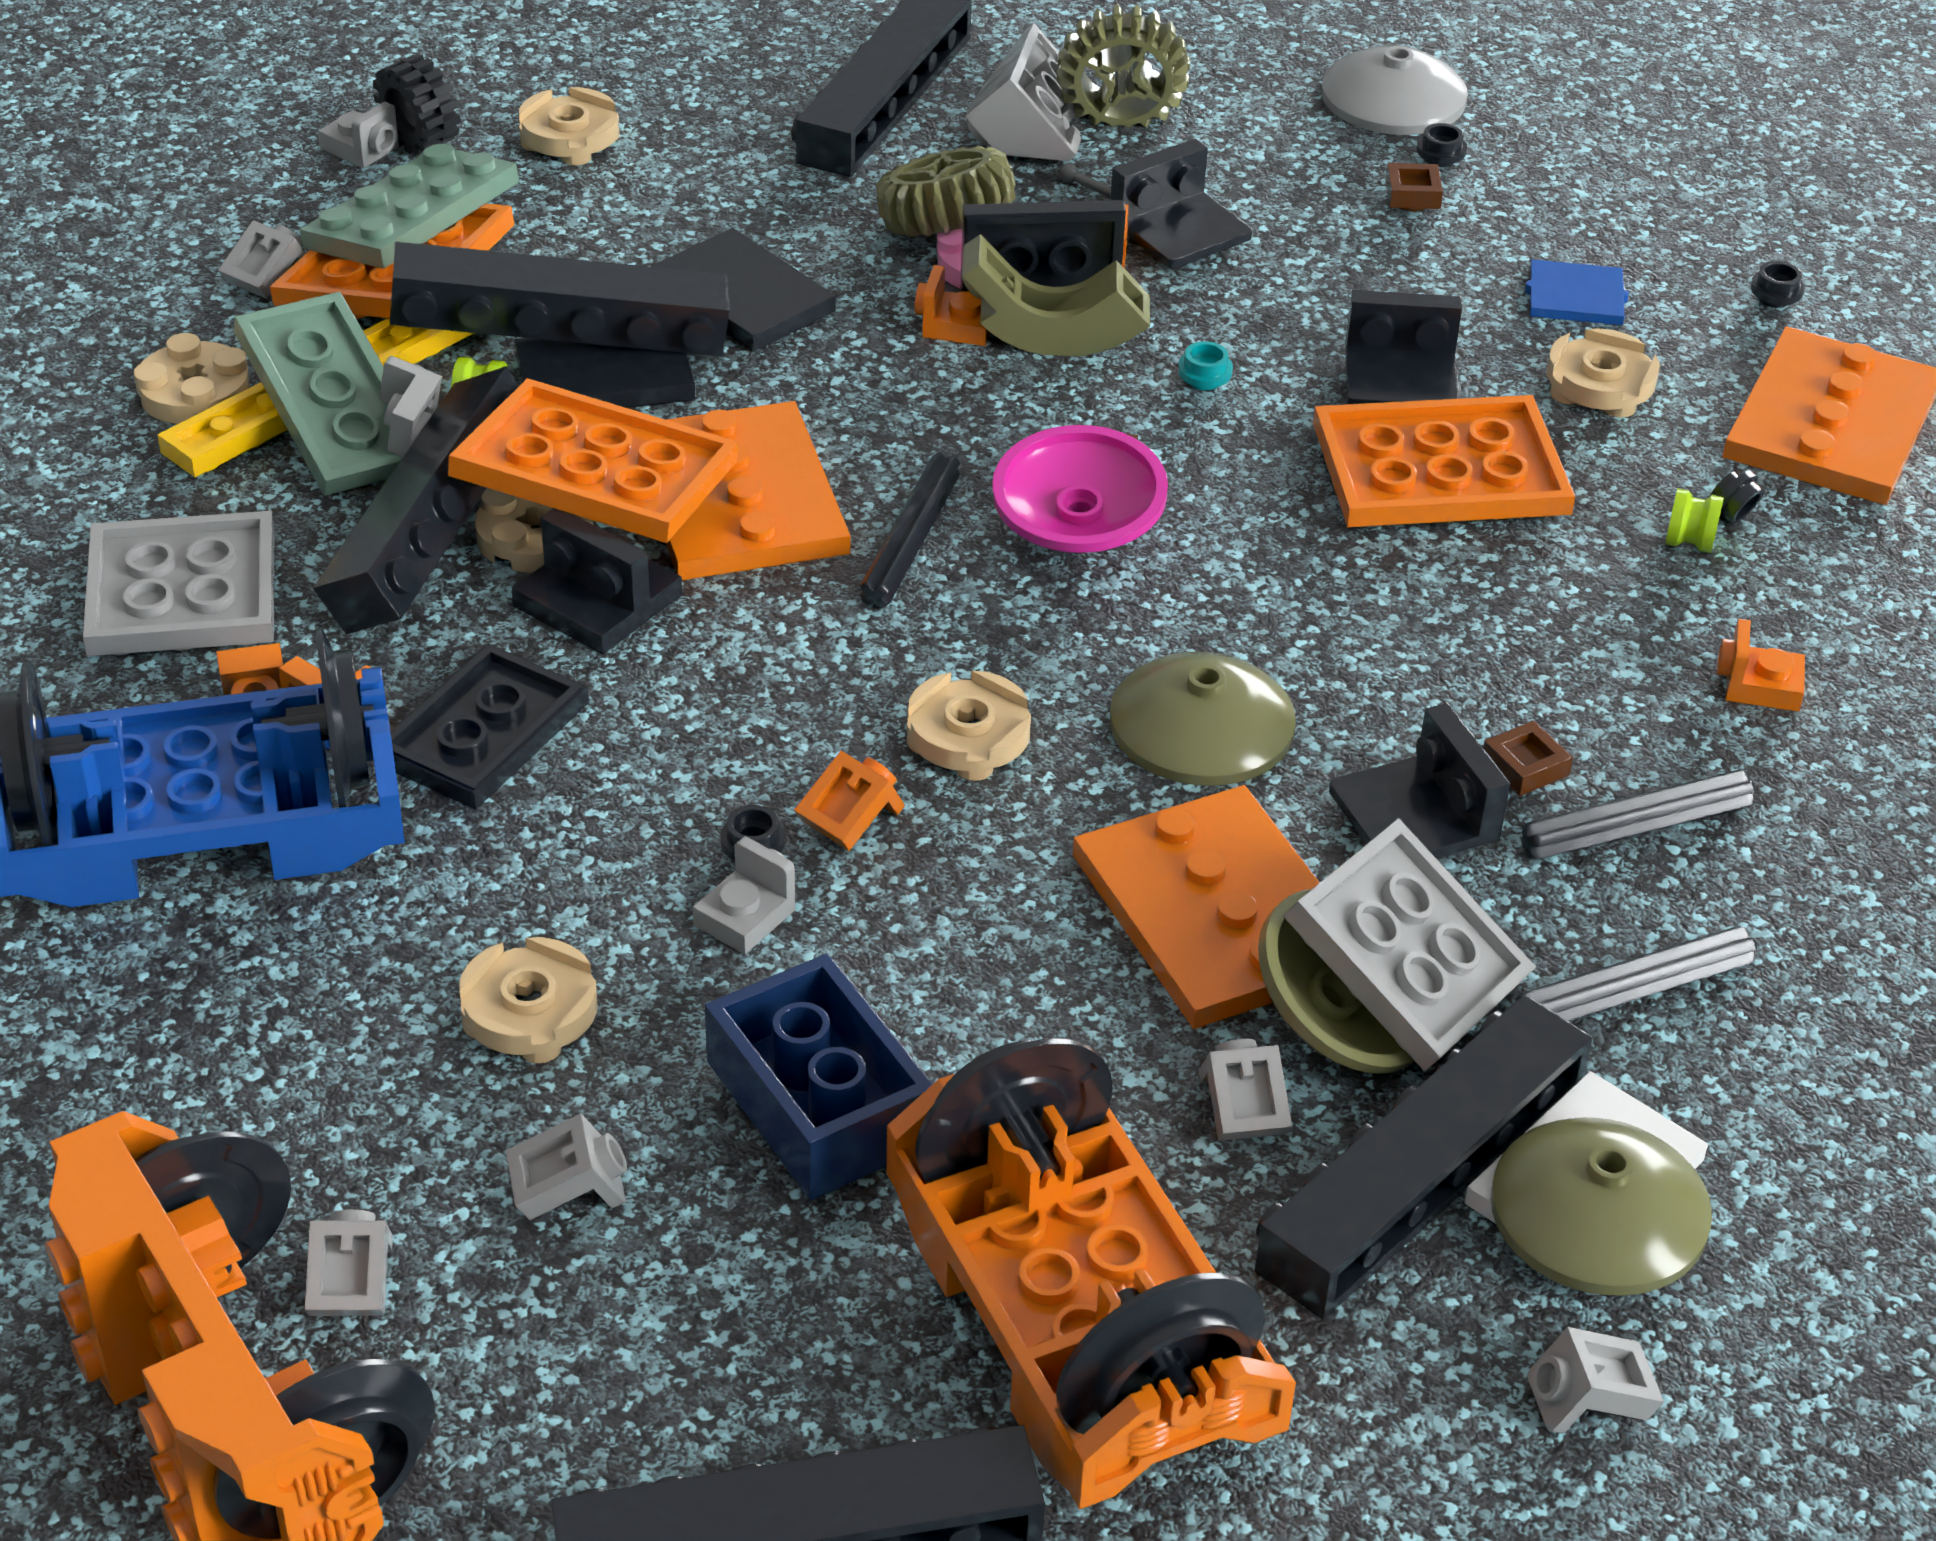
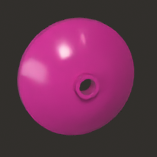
(1080, 488)

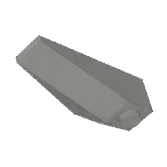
(1023, 104)

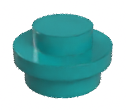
(1205, 365)

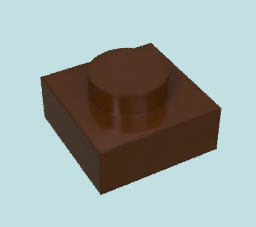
(1414, 186)
(1528, 757)

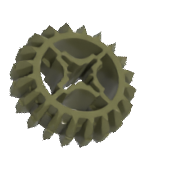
(1114, 45)
(931, 191)

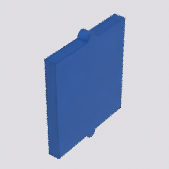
(1576, 292)

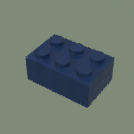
(813, 1071)

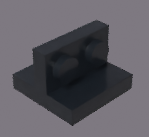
(593, 583)

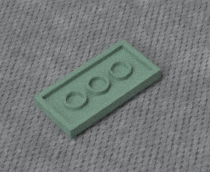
(409, 205)
(323, 387)

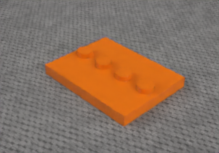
(368, 287)
(1833, 415)
(594, 459)
(1442, 461)
(768, 505)
(1196, 894)

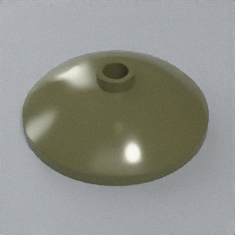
(1202, 718)
(1319, 1003)
(1601, 1206)

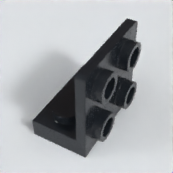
(1170, 209)
(1401, 347)
(1444, 795)

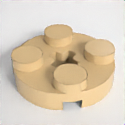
(569, 124)
(189, 377)
(1621, 383)
(506, 531)
(972, 749)
(536, 1026)

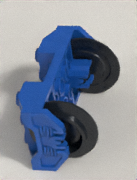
(194, 781)

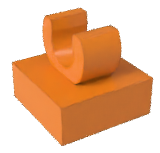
(250, 668)

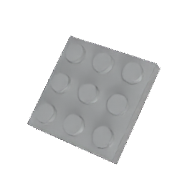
(180, 583)
(1409, 943)

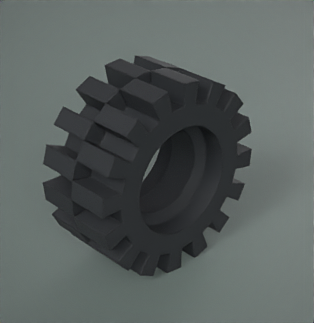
(420, 101)

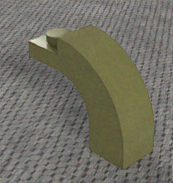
(1054, 319)

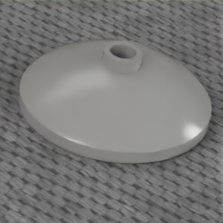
(1393, 90)

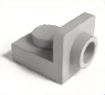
(361, 136)
(261, 258)
(411, 401)
(749, 899)
(1246, 1090)
(564, 1166)
(347, 1265)
(1595, 1374)

